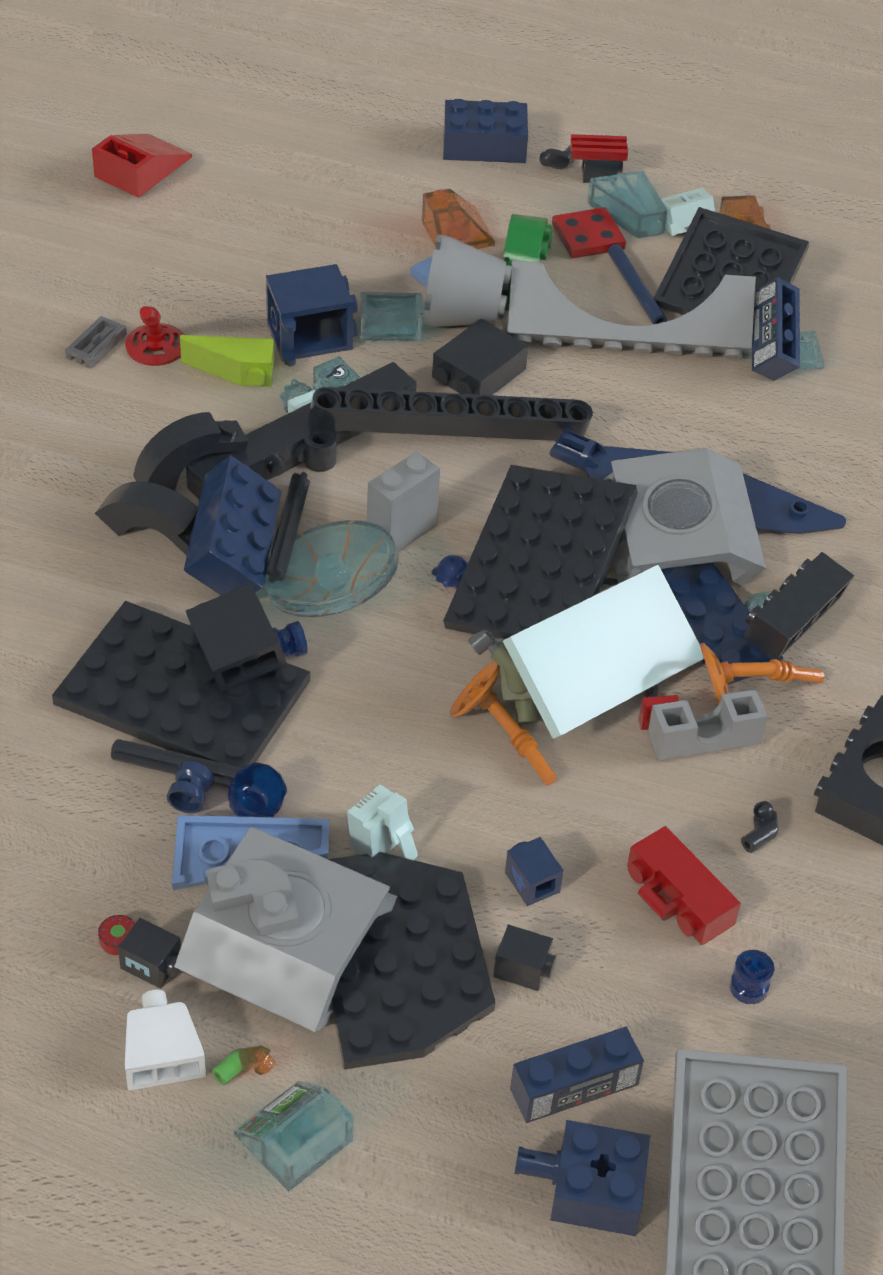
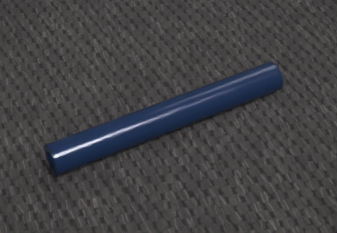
(636, 284)

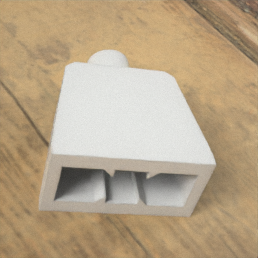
(161, 1044)

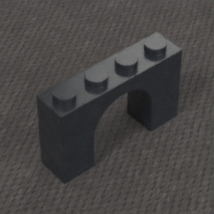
(849, 793)

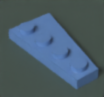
(211, 841)

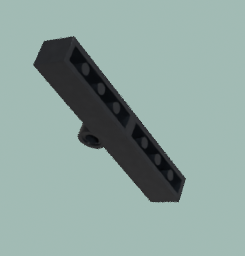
(293, 439)

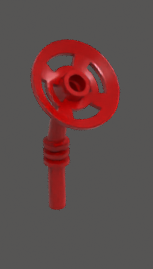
(155, 340)

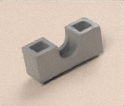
(733, 724)

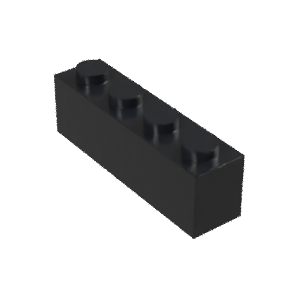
(797, 605)

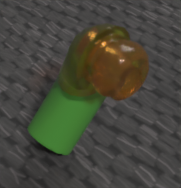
(243, 1058)

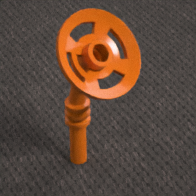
(774, 669)
(481, 694)

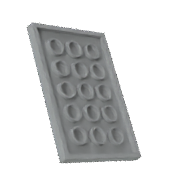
(756, 1166)

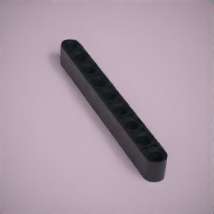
(447, 414)

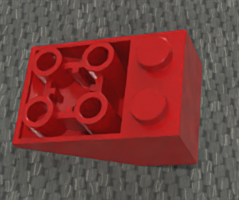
(136, 161)

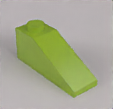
(231, 358)

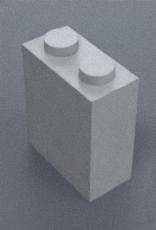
(405, 499)

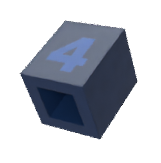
(533, 871)

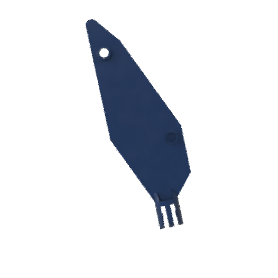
(771, 507)

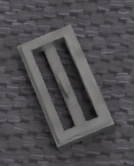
(100, 344)

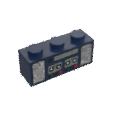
(776, 329)
(576, 1074)

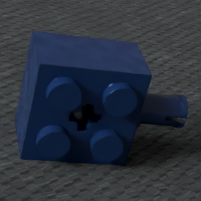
(595, 1176)

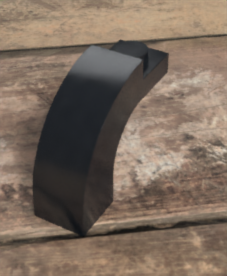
(182, 443)
(151, 507)

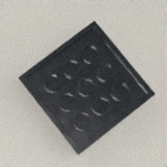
(721, 247)

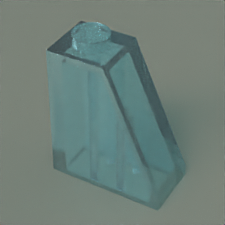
(630, 202)

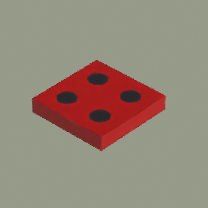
(588, 232)

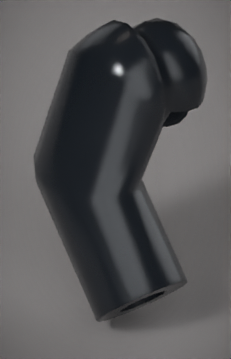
(556, 158)
(765, 827)

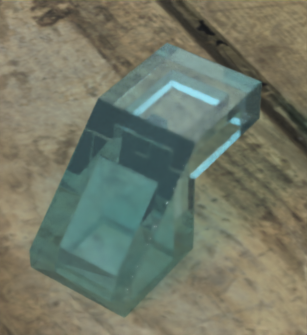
(810, 351)

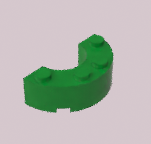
(526, 241)

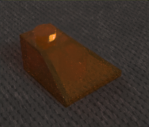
(453, 216)

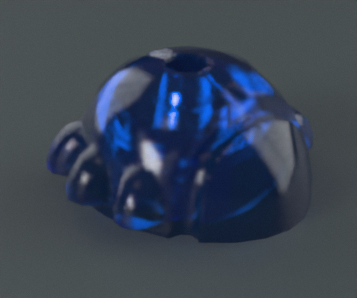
(450, 570)

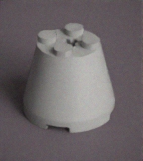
(464, 285)

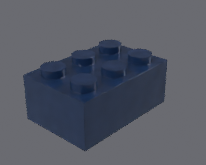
(485, 131)

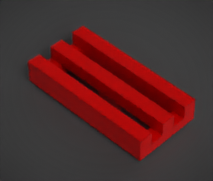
(599, 147)

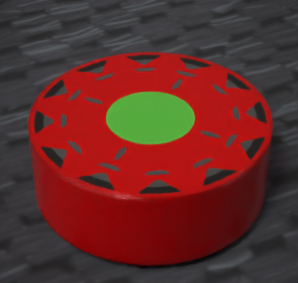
(113, 931)

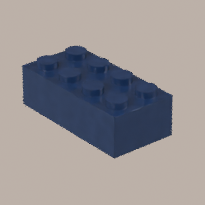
(233, 528)

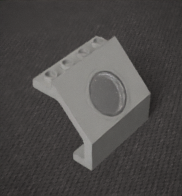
(687, 513)

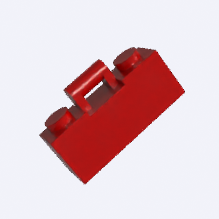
(681, 886)

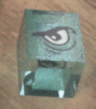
(333, 374)

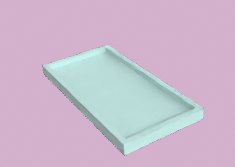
(604, 650)

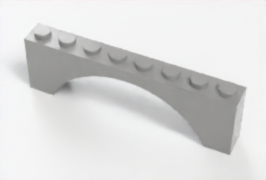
(545, 315)

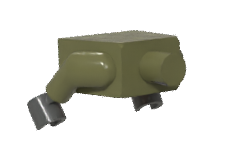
(512, 685)

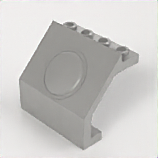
(293, 968)

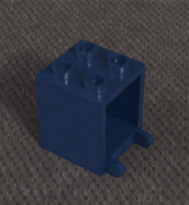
(310, 312)

